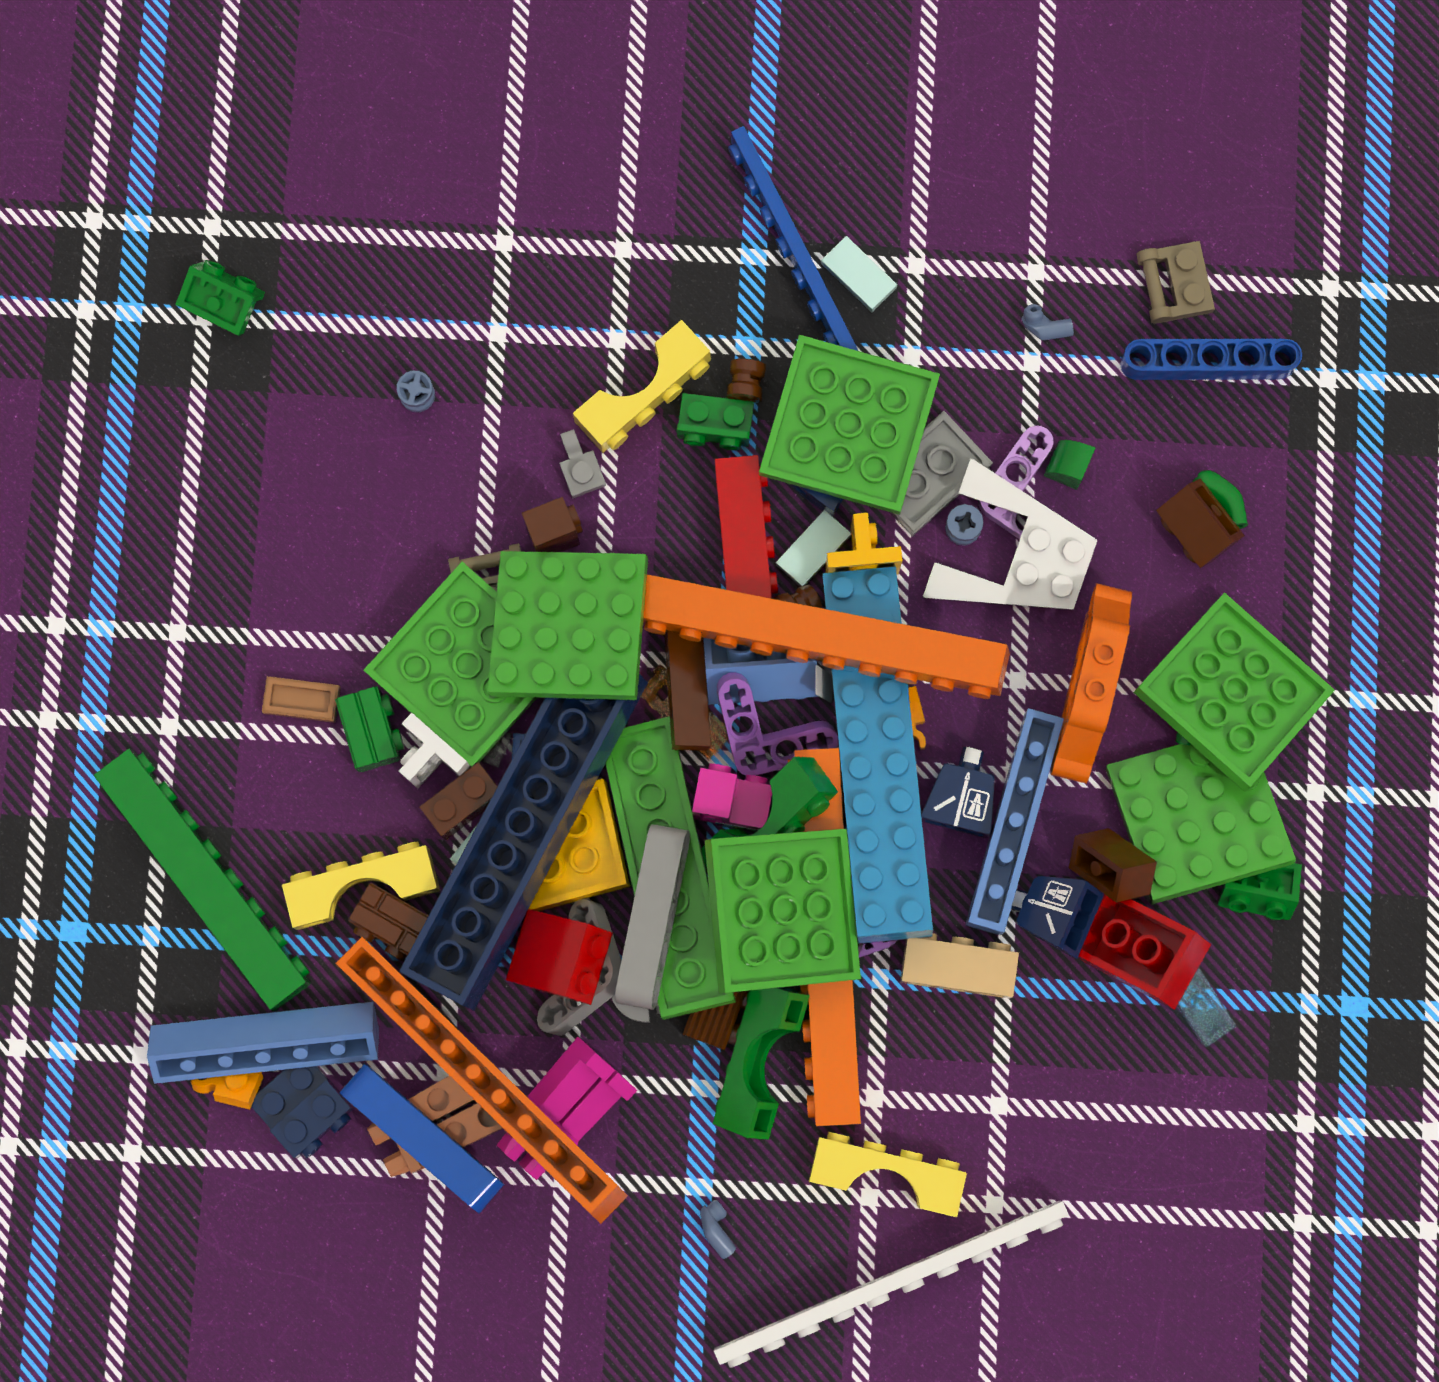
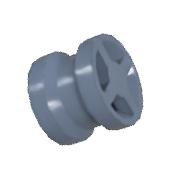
(413, 384)
(961, 532)

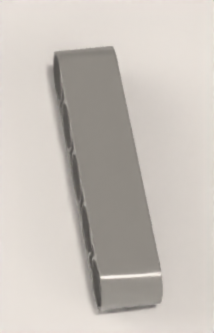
(652, 917)

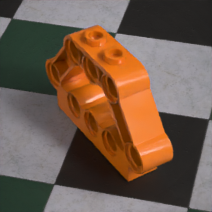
(1092, 682)

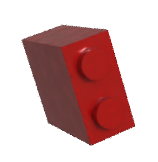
(559, 956)

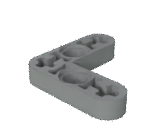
(564, 1021)

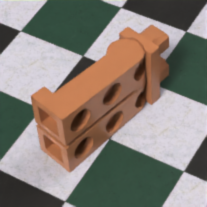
(436, 1103)

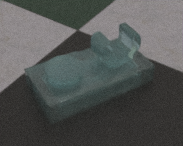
(1204, 1011)

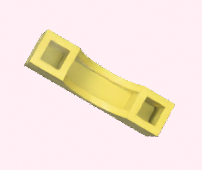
(610, 417)
(314, 898)
(935, 1186)

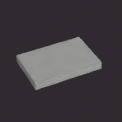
(937, 472)

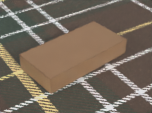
(300, 699)

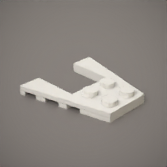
(1047, 561)

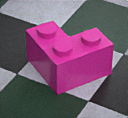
(731, 800)

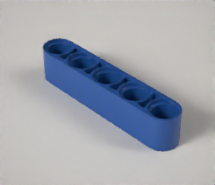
(1225, 350)
(422, 1138)

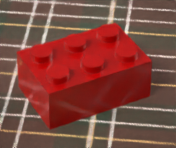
(1143, 950)

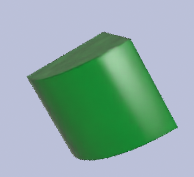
(1069, 462)

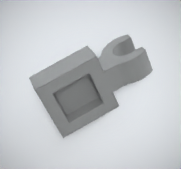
(580, 470)

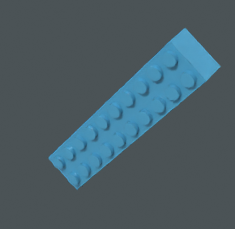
(879, 775)

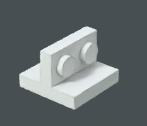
(422, 762)

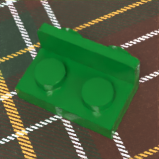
(219, 296)
(715, 421)
(1266, 894)

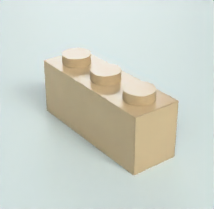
(960, 966)

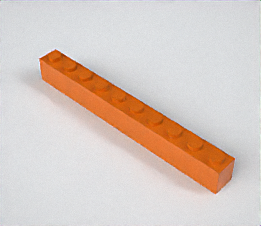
(825, 636)
(831, 1003)
(482, 1080)

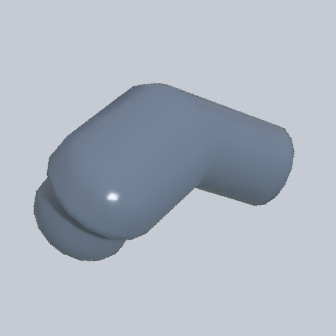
(1042, 327)
(712, 1230)

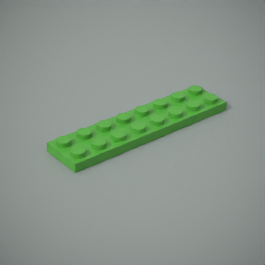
(650, 790)

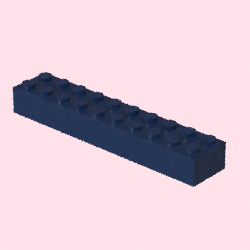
(515, 844)

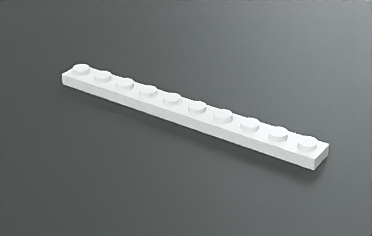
(877, 1290)

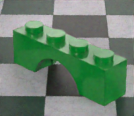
(798, 794)
(745, 1100)

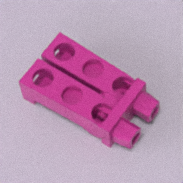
(573, 1098)

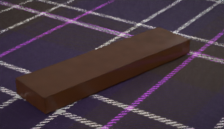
(687, 693)

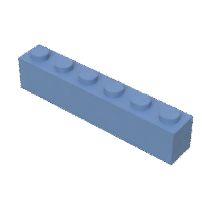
(1014, 822)
(263, 1042)

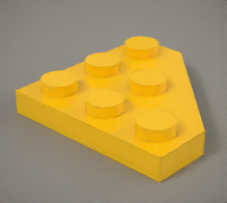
(589, 857)

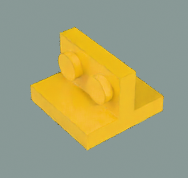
(864, 552)

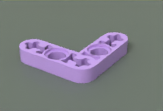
(1006, 518)

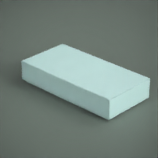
(859, 274)
(810, 550)

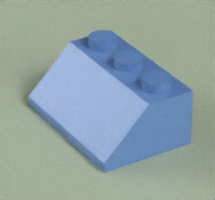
(768, 676)

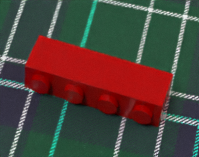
(743, 526)

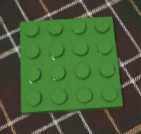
(849, 424)
(568, 625)
(442, 667)
(1234, 692)
(1197, 821)
(782, 910)

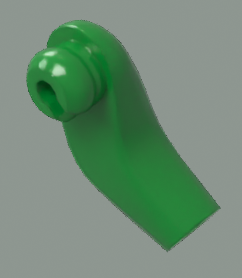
(1226, 494)

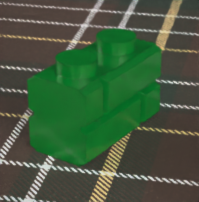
(369, 728)

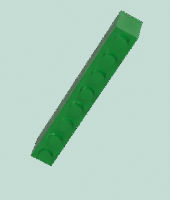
(202, 879)

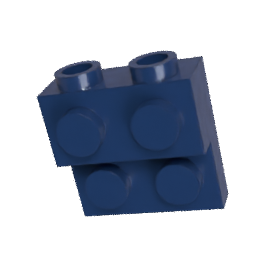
(301, 1109)

